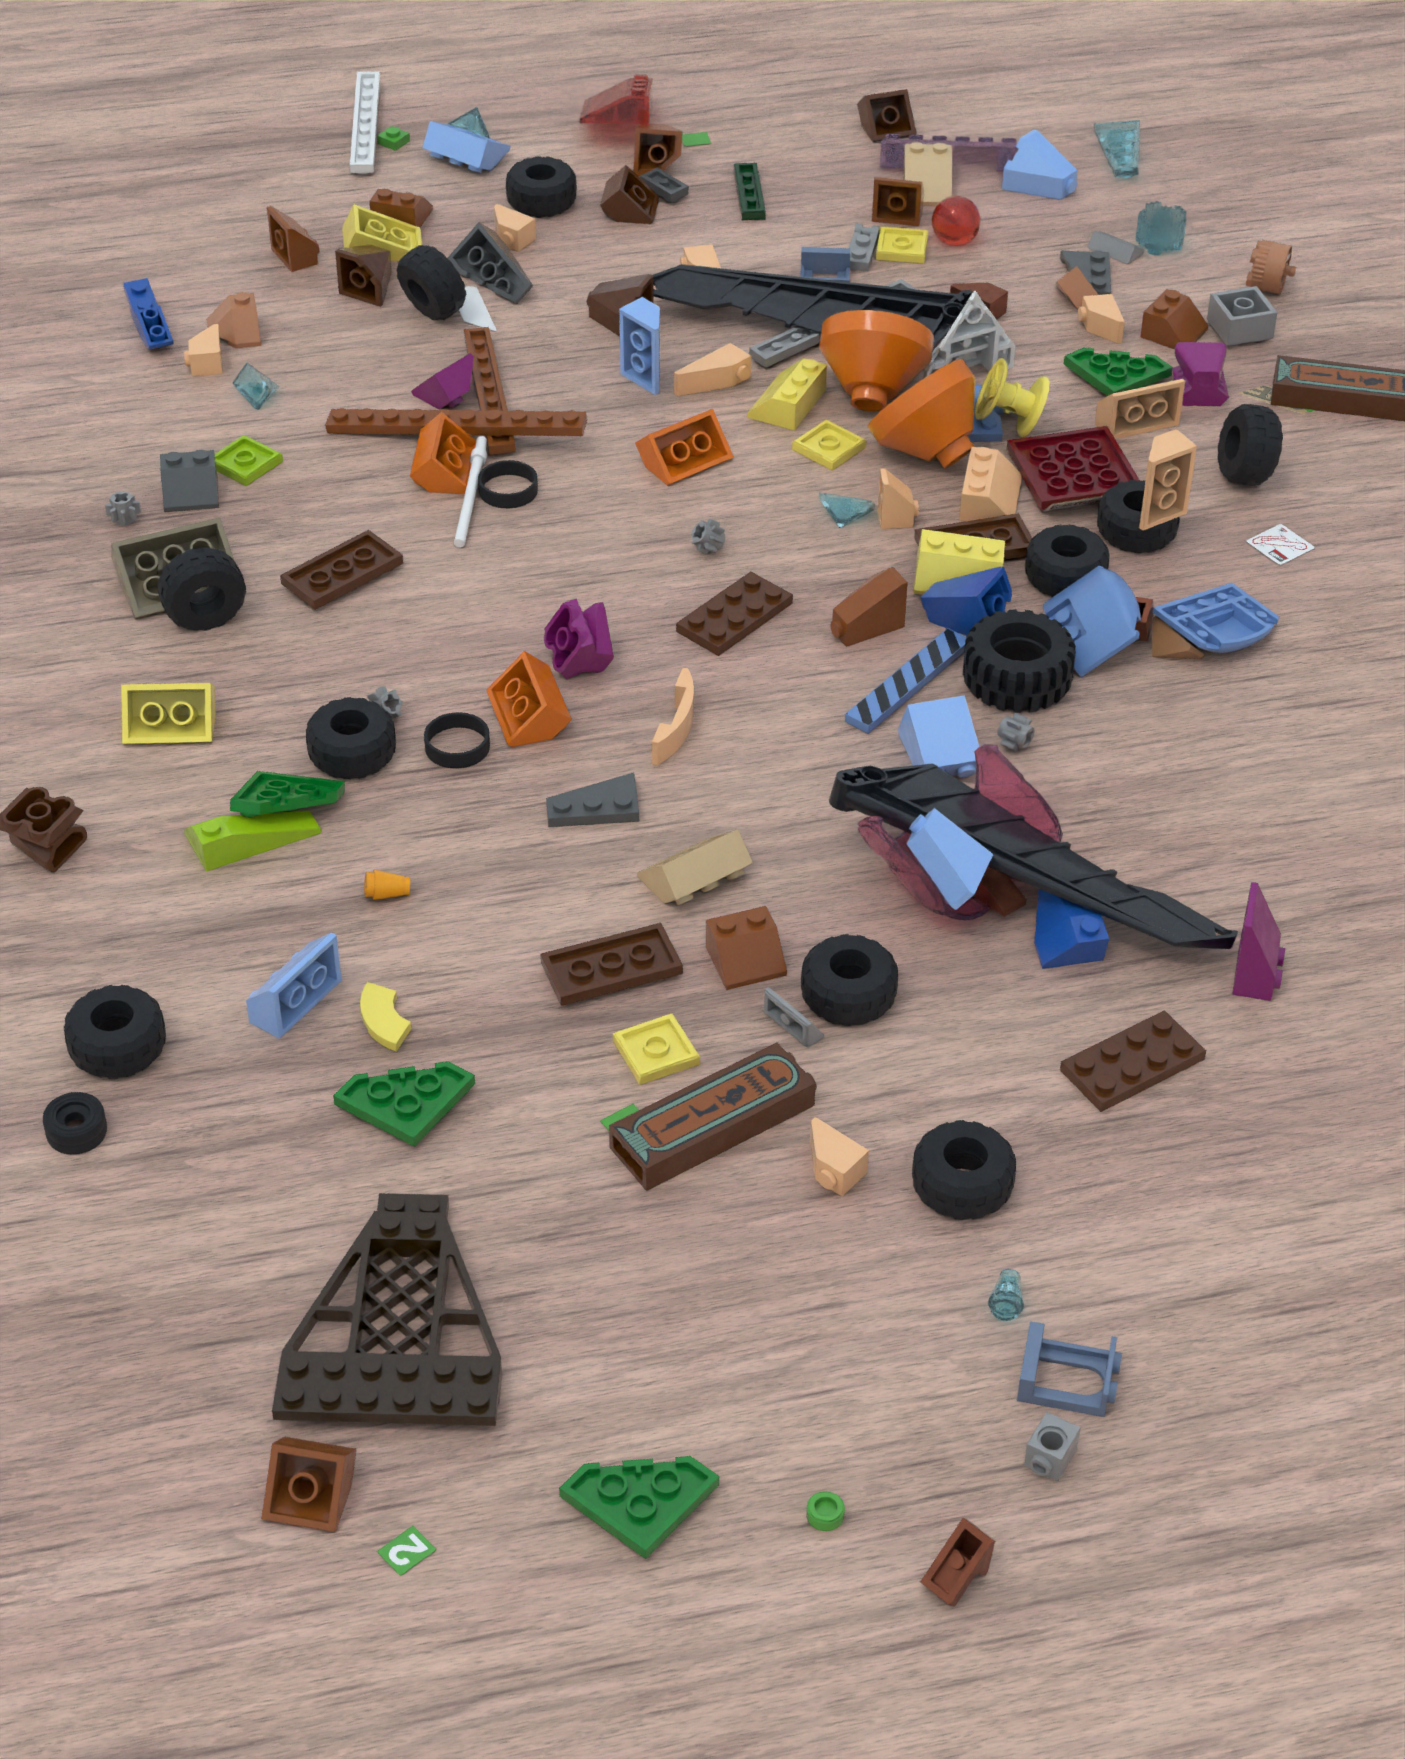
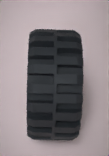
(1043, 668)

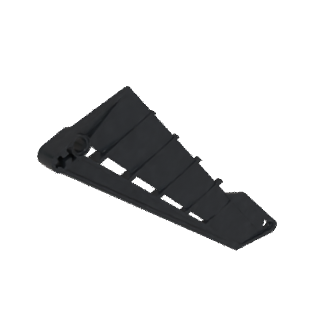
(802, 299)
(1022, 850)

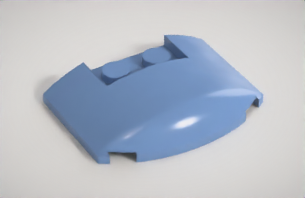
(1098, 615)
(1219, 619)

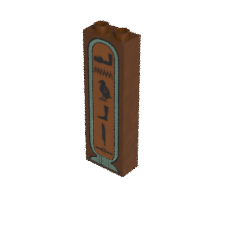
(1339, 388)
(712, 1115)

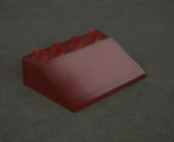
(622, 103)

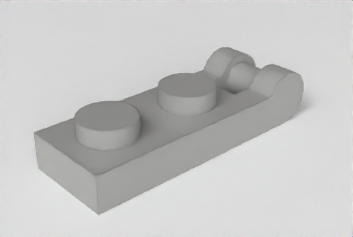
(863, 246)

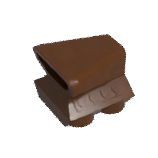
(44, 827)

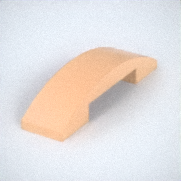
(671, 737)

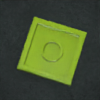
(246, 460)

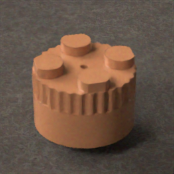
(1270, 266)

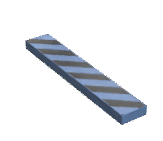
(906, 681)

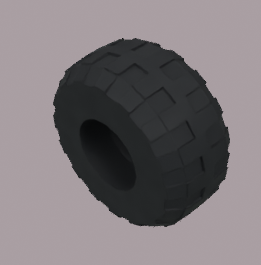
(541, 186)
(431, 282)
(1250, 444)
(1120, 520)
(1063, 556)
(196, 570)
(351, 738)
(849, 980)
(114, 1031)
(958, 1191)

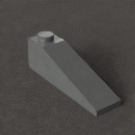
(490, 263)

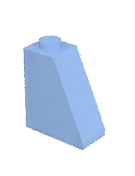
(1039, 169)
(948, 856)

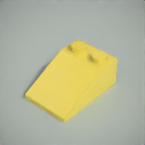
(379, 230)

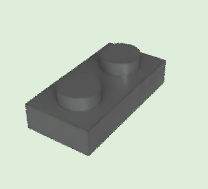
(665, 185)

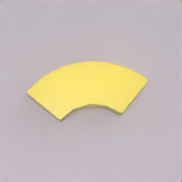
(381, 1018)

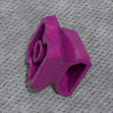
(1202, 371)
(579, 639)

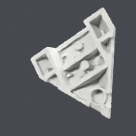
(974, 338)

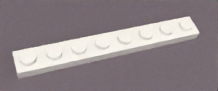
(365, 123)

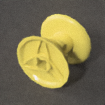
(1012, 398)

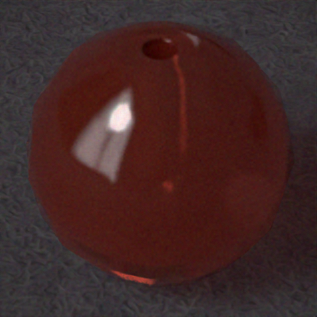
(956, 220)

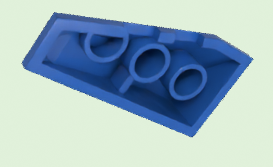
(1067, 933)

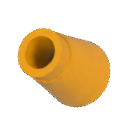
(385, 885)

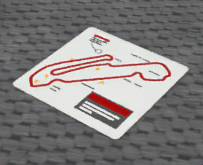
(1280, 544)

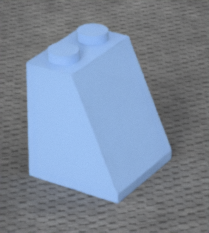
(940, 735)

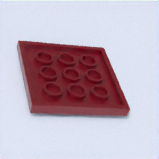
(1070, 464)

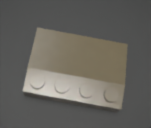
(143, 558)

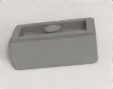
(1116, 247)
(790, 1019)

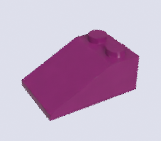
(1258, 950)

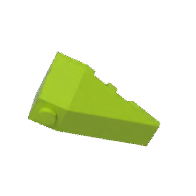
(240, 837)

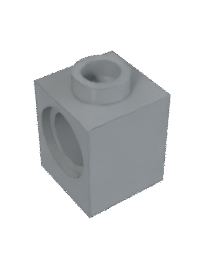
(1056, 1435)

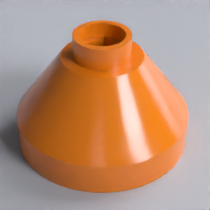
(875, 354)
(931, 416)

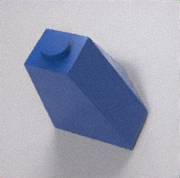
(967, 599)

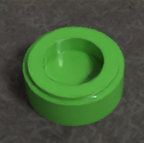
(825, 1511)

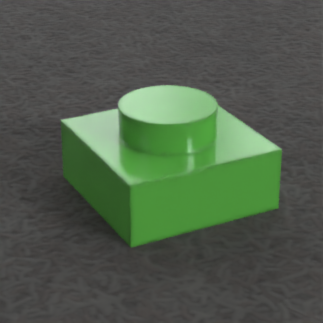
(393, 138)

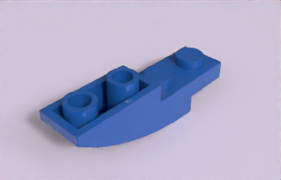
(147, 314)

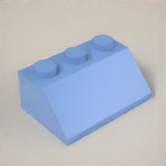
(463, 146)
(640, 344)
(296, 987)

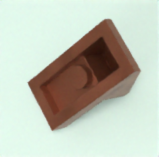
(961, 1558)

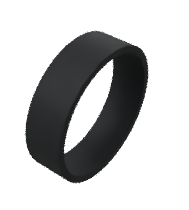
(511, 500)
(457, 720)

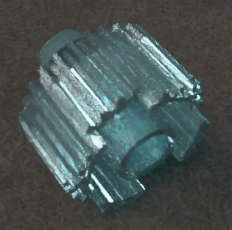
(1161, 228)

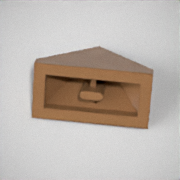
(1172, 644)

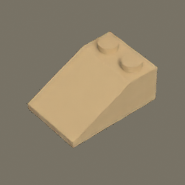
(931, 166)

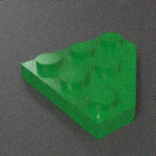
(1117, 370)
(284, 792)
(407, 1099)
(640, 1498)

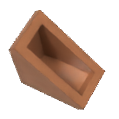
(1075, 286)

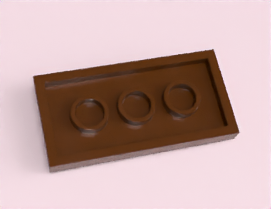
(1006, 528)
(341, 569)
(734, 613)
(611, 964)
(1132, 1060)

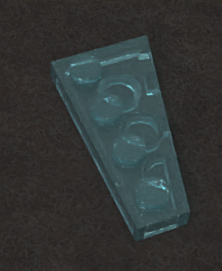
(1121, 146)

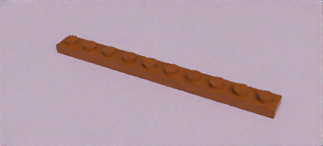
(471, 421)

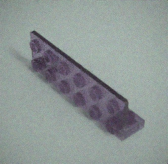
(893, 148)

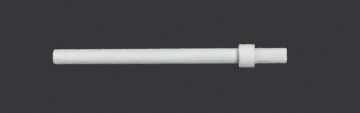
(477, 460)

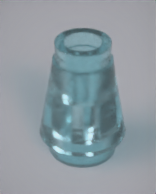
(1007, 1297)

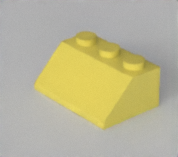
(791, 395)
(953, 555)
(168, 713)

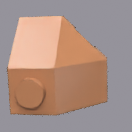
(237, 320)

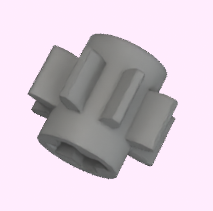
(122, 508)
(708, 536)
(388, 700)
(1016, 731)

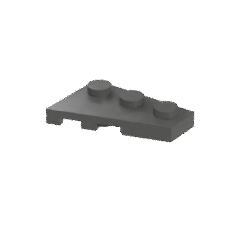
(1093, 265)
(596, 804)

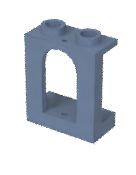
(825, 261)
(1095, 1359)

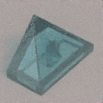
(471, 122)
(254, 386)
(846, 509)

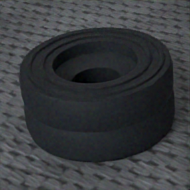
(78, 1138)

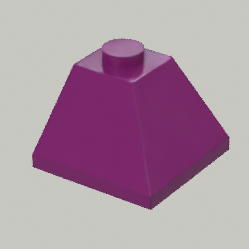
(447, 385)

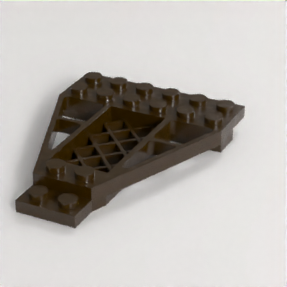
(394, 1384)

